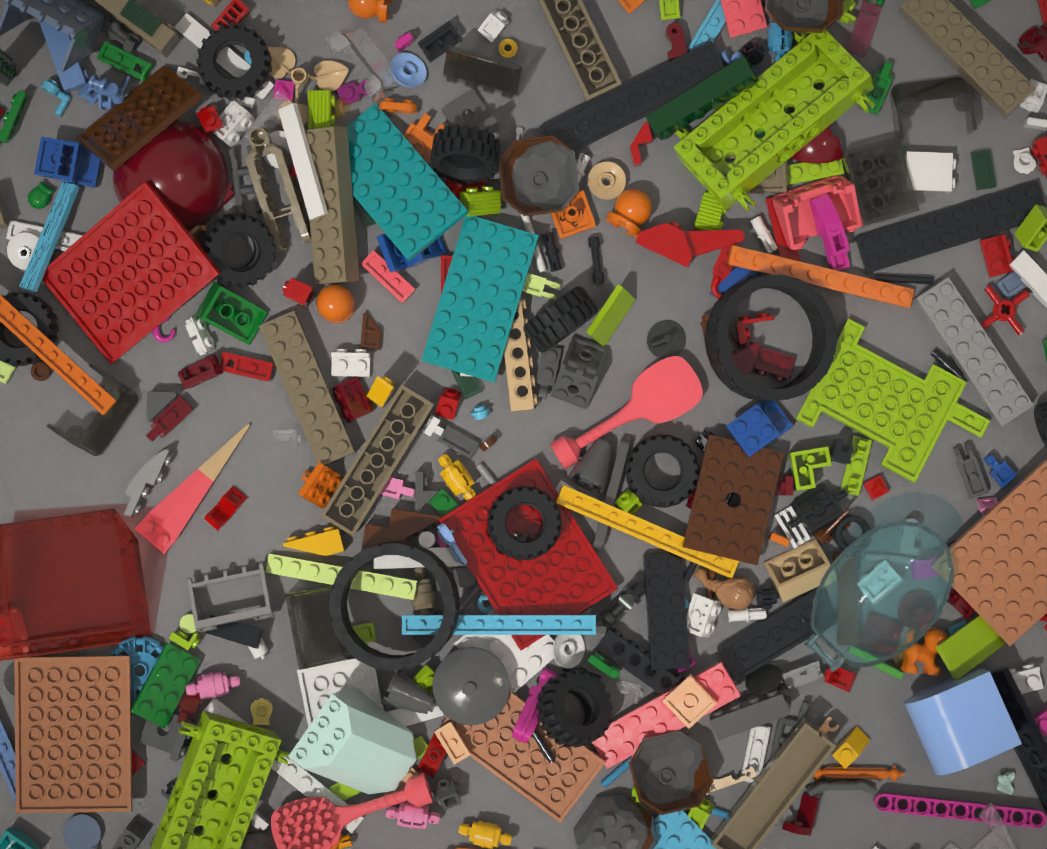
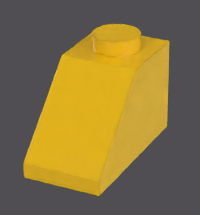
(850, 747)

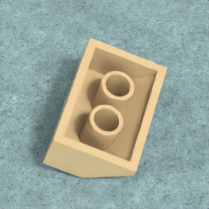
(798, 570)

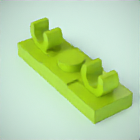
(855, 471)

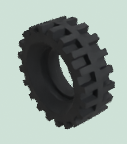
(234, 87)

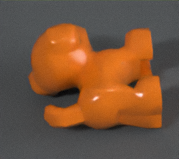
(924, 653)

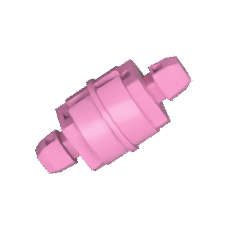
(212, 685)
(412, 816)

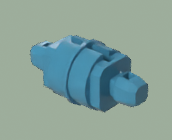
(778, 41)

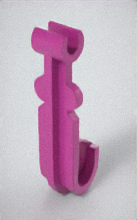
(528, 717)

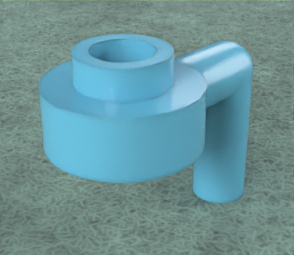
(52, 87)

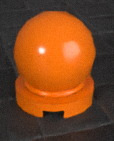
(369, 9)
(631, 209)
(335, 303)

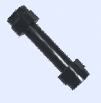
(598, 276)

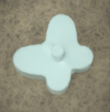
(1005, 782)

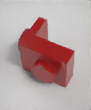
(210, 119)
(448, 403)
(840, 678)

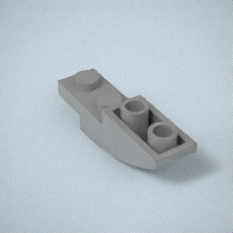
(151, 474)

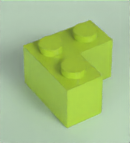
(1033, 230)
(803, 464)

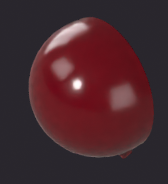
(183, 169)

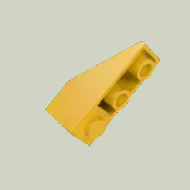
(381, 391)
(322, 544)

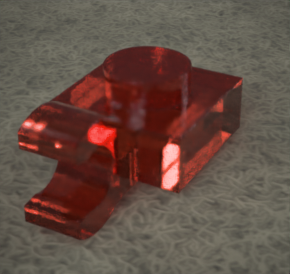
(187, 705)

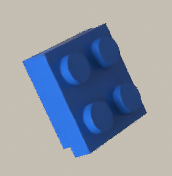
(67, 162)
(395, 259)
(759, 427)

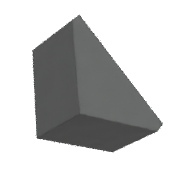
(158, 402)

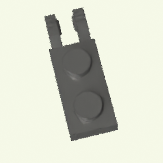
(970, 472)

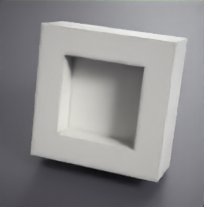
(432, 426)

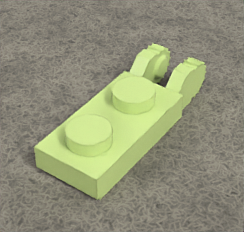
(535, 285)

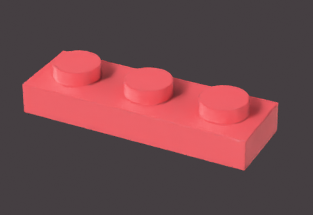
(391, 281)

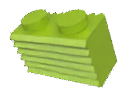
(320, 109)
(481, 201)
(709, 214)

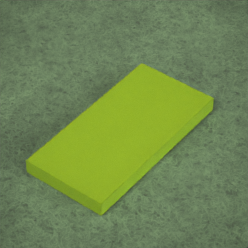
(969, 646)

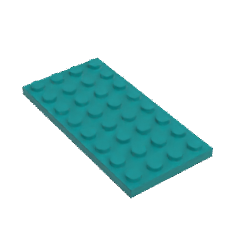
(398, 185)
(480, 298)

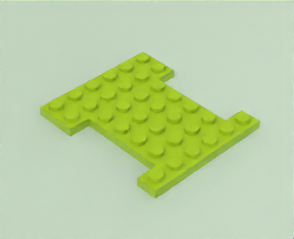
(884, 402)

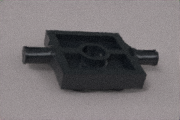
(817, 508)

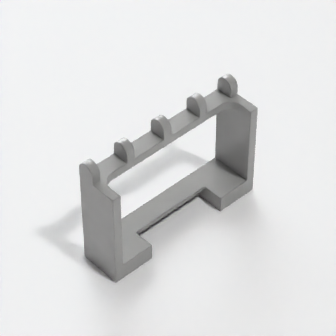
(256, 614)

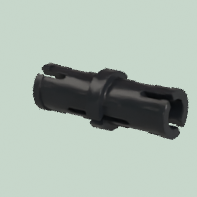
(552, 252)

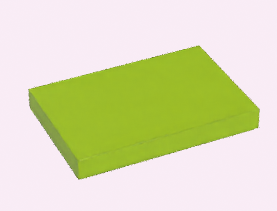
(611, 315)

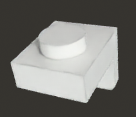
(258, 819)

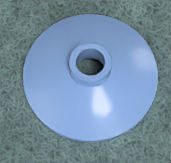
(410, 64)

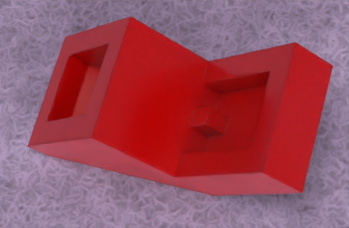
(643, 138)
(225, 508)

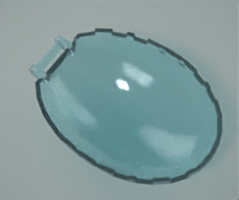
(881, 594)

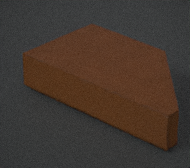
(370, 334)

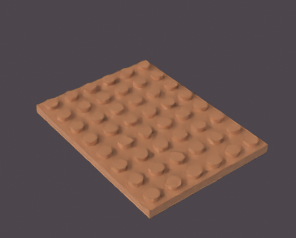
(1004, 559)
(73, 734)

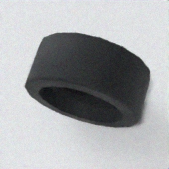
(836, 531)

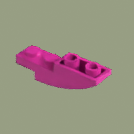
(832, 232)

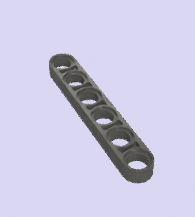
(612, 489)

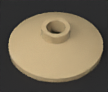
(613, 173)

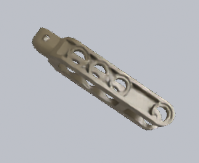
(261, 146)

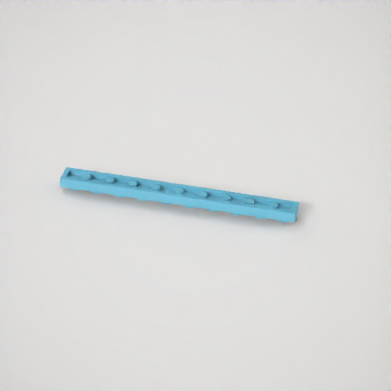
(503, 624)

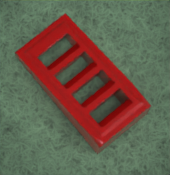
(225, 13)

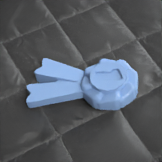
(447, 537)

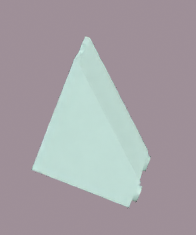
(356, 744)

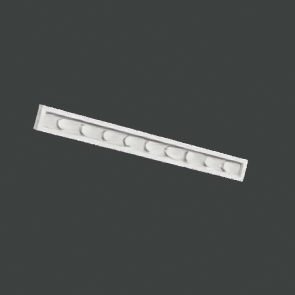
(291, 772)

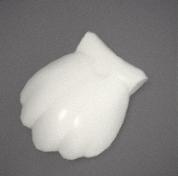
(1024, 161)

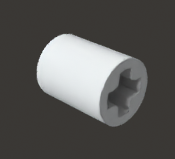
(427, 539)
(260, 651)

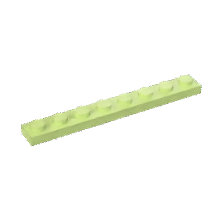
(327, 574)

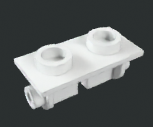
(204, 342)

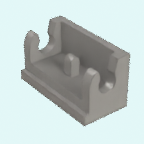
(802, 674)

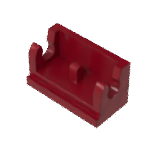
(200, 372)

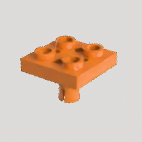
(571, 214)
(320, 485)

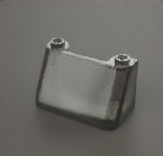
(312, 628)

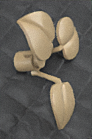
(328, 74)

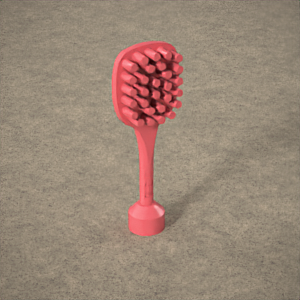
(657, 395)
(319, 823)

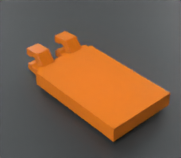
(422, 138)

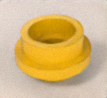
(508, 54)

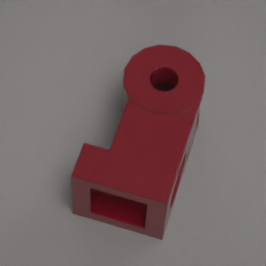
(675, 36)

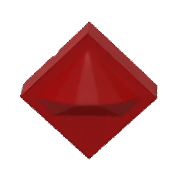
(875, 487)

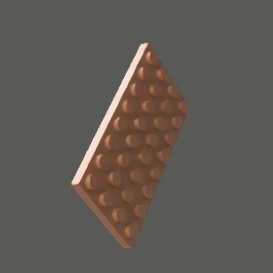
(523, 765)

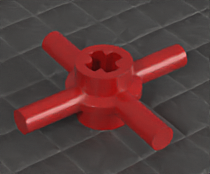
(1011, 309)

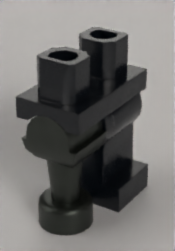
(623, 602)

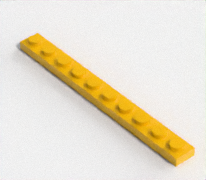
(642, 530)

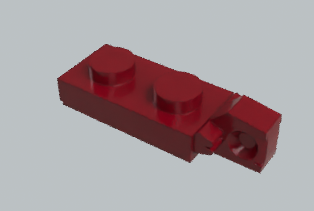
(169, 418)

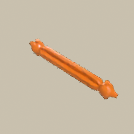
(858, 773)

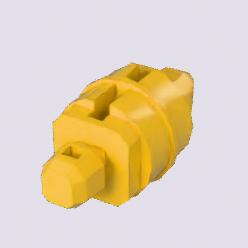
(457, 477)
(485, 834)

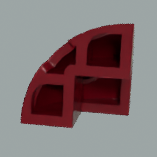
(821, 149)

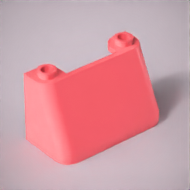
(796, 213)

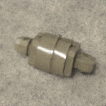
(425, 593)

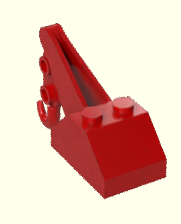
(682, 246)

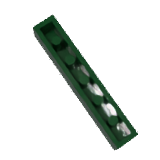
(702, 98)

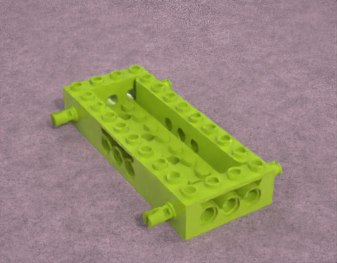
(763, 107)
(236, 781)

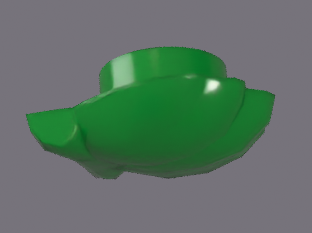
(40, 196)

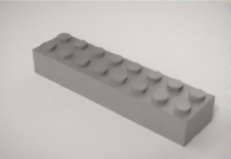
(973, 352)

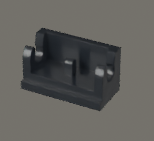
(437, 42)
(839, 453)

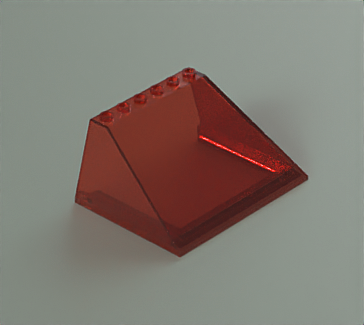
(70, 584)

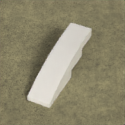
(1031, 275)

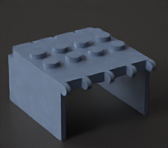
(68, 16)

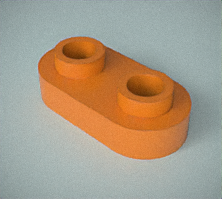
(405, 107)

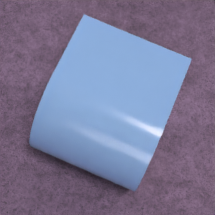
(962, 721)

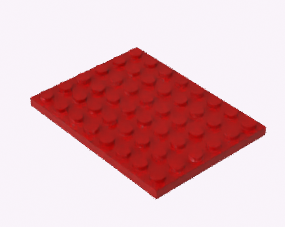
(129, 272)
(554, 584)

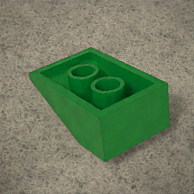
(231, 313)

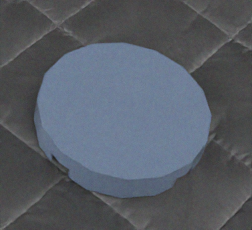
(82, 832)

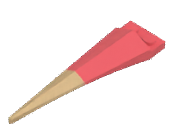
(171, 515)

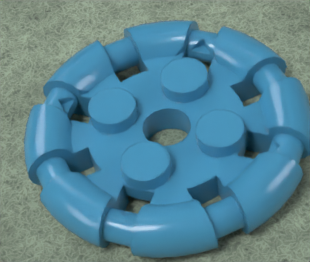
(139, 658)

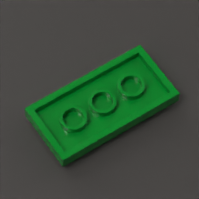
(165, 685)

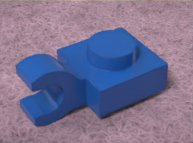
(1001, 471)

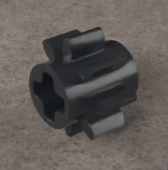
(753, 52)
(766, 597)

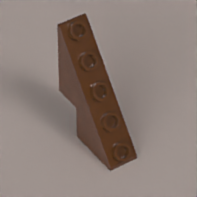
(401, 526)

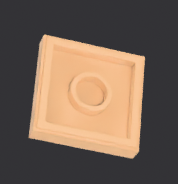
(689, 701)

